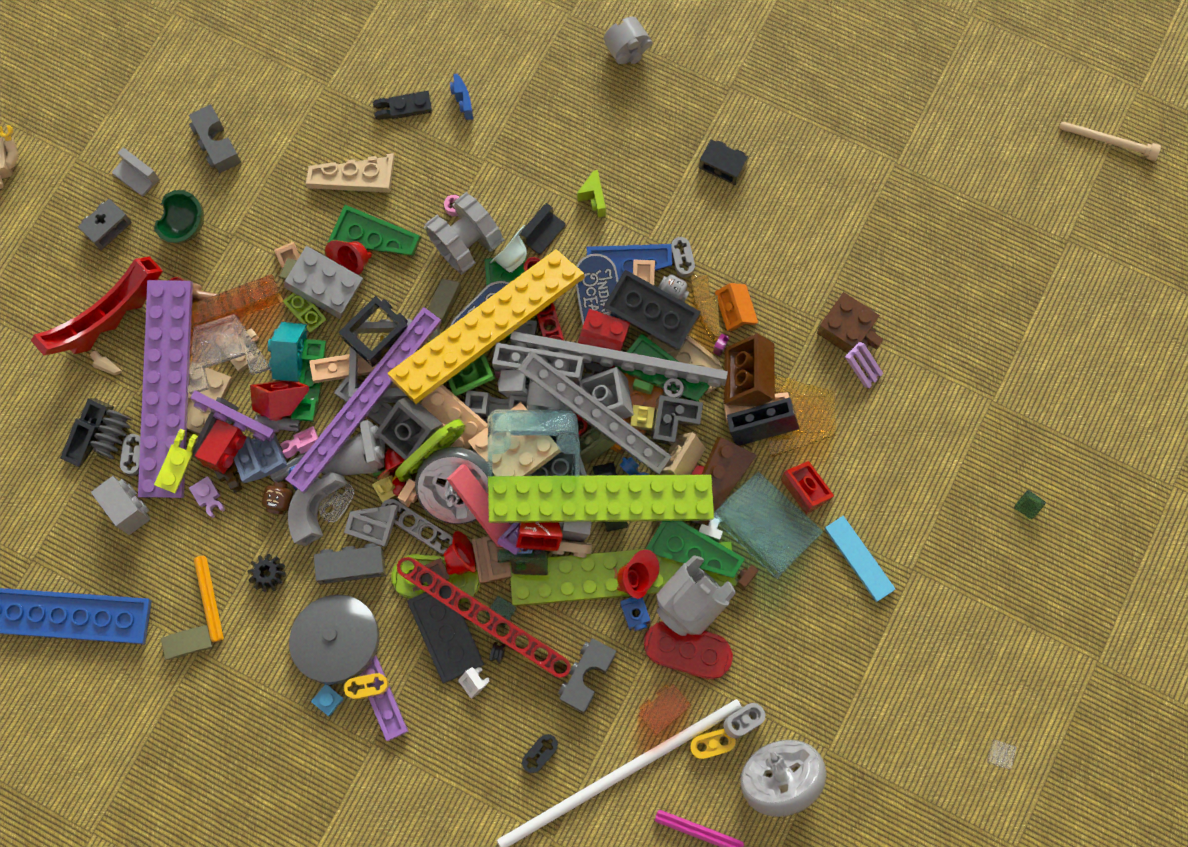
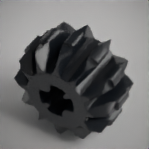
(261, 579)

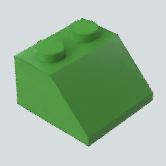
(471, 376)

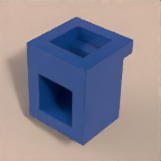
(636, 623)

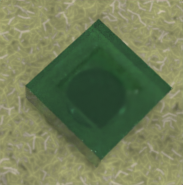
(503, 608)

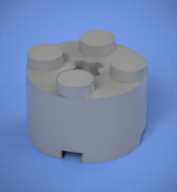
(627, 41)
(541, 400)

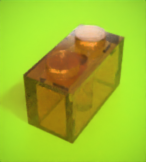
(664, 709)

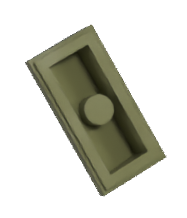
(444, 298)
(593, 444)

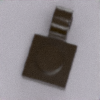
(230, 477)

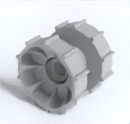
(473, 226)

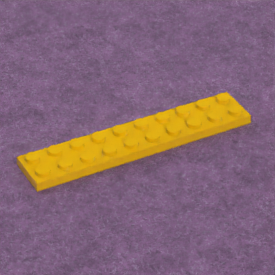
(485, 326)

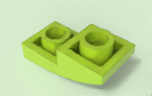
(304, 311)

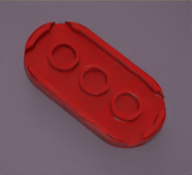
(697, 655)

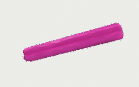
(696, 830)

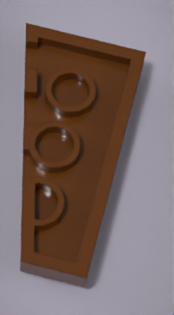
(726, 466)

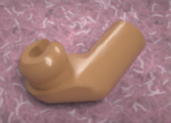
(200, 295)

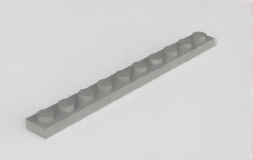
(625, 360)

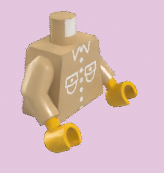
(8, 154)

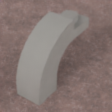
(304, 508)

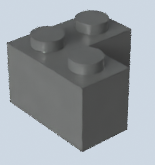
(670, 413)

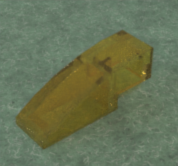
(706, 304)

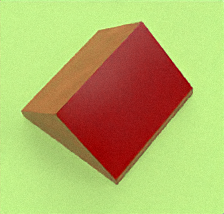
(806, 487)

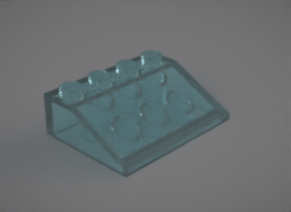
(767, 524)

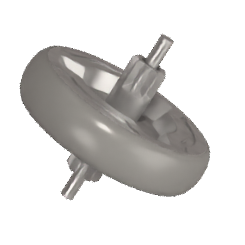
(786, 790)

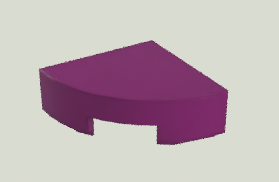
(720, 344)

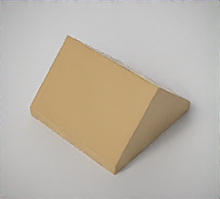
(685, 455)

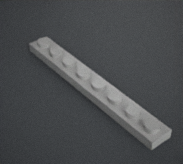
(594, 412)

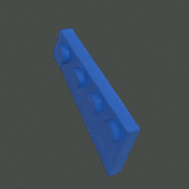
(624, 255)

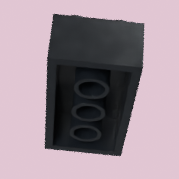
(652, 310)

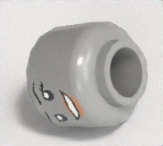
(674, 287)

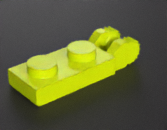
(175, 463)

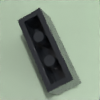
(763, 422)

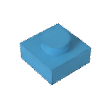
(327, 700)

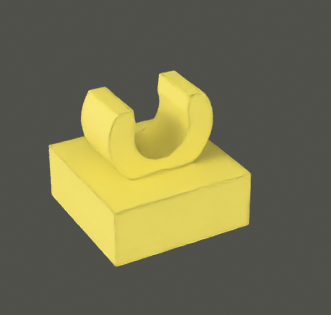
(642, 417)
(384, 488)

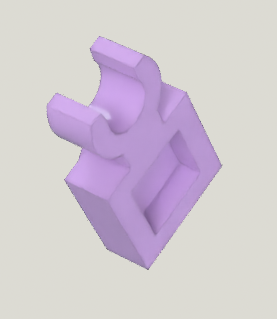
(205, 494)

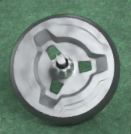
(442, 500)

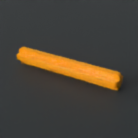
(208, 599)

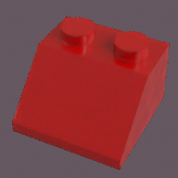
(604, 331)
(277, 398)

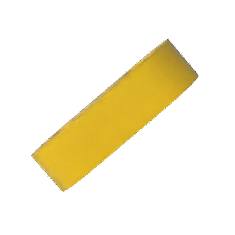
(365, 681)

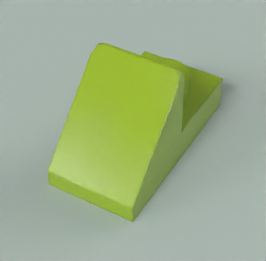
(592, 191)

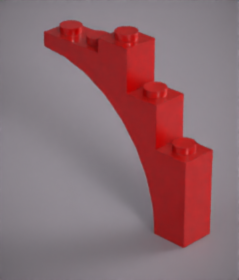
(105, 315)

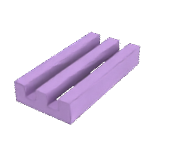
(870, 360)

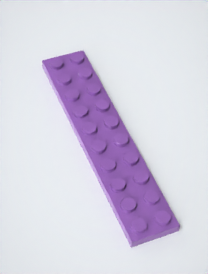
(164, 379)

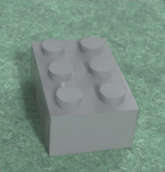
(323, 282)

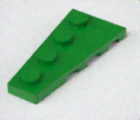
(374, 233)
(646, 347)
(680, 542)

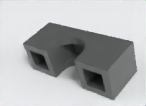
(207, 125)
(594, 656)

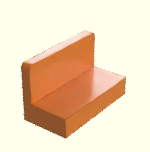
(736, 306)

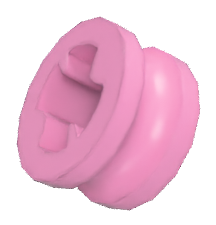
(452, 212)

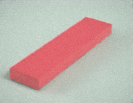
(476, 500)

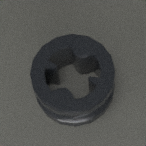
(497, 652)

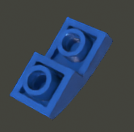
(462, 96)

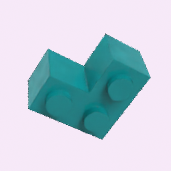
(287, 350)

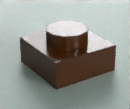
(746, 576)

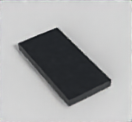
(445, 635)

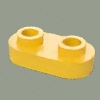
(712, 744)

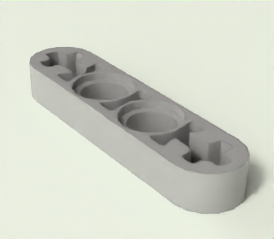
(420, 524)

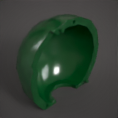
(181, 217)

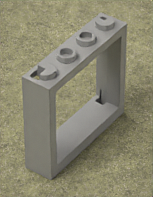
(392, 395)

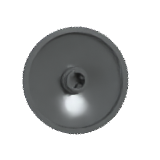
(334, 639)

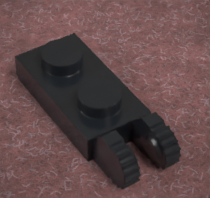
(403, 105)

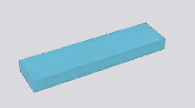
(859, 559)

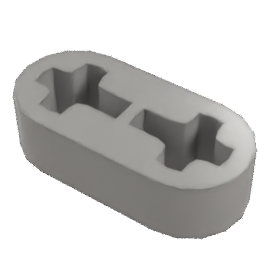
(687, 256)
(127, 454)

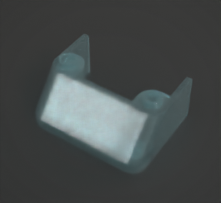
(504, 423)

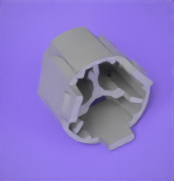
(692, 599)

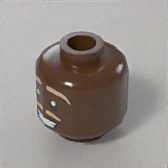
(277, 498)

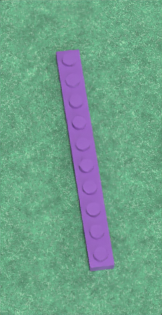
(361, 402)

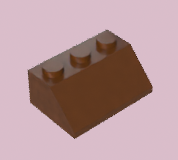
(750, 372)

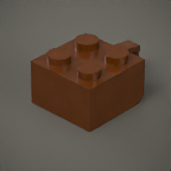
(850, 324)

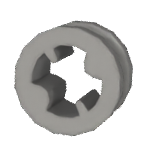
(678, 384)

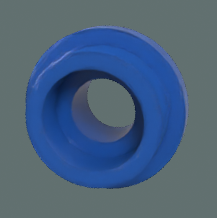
(629, 466)

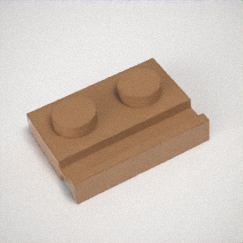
(487, 562)

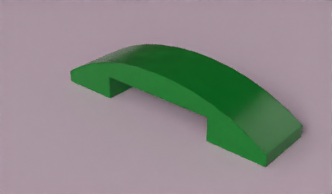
(308, 406)

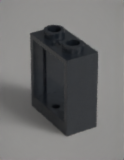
(374, 356)

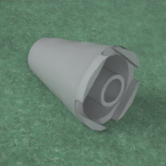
(350, 459)

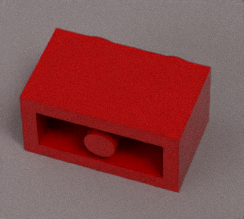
(221, 446)

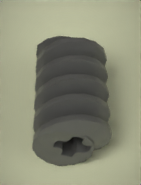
(110, 434)

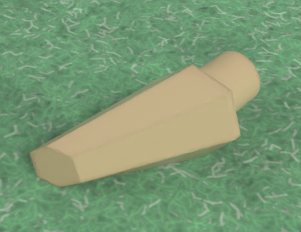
(104, 364)

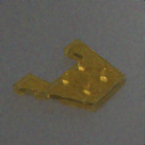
(814, 413)

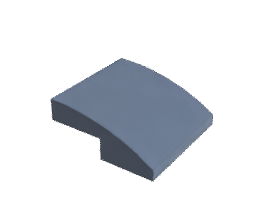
(259, 459)

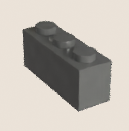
(349, 564)

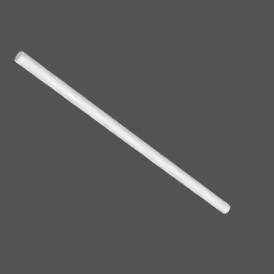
(619, 774)

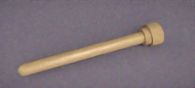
(1151, 151)

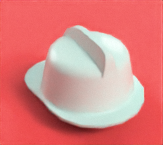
(513, 254)

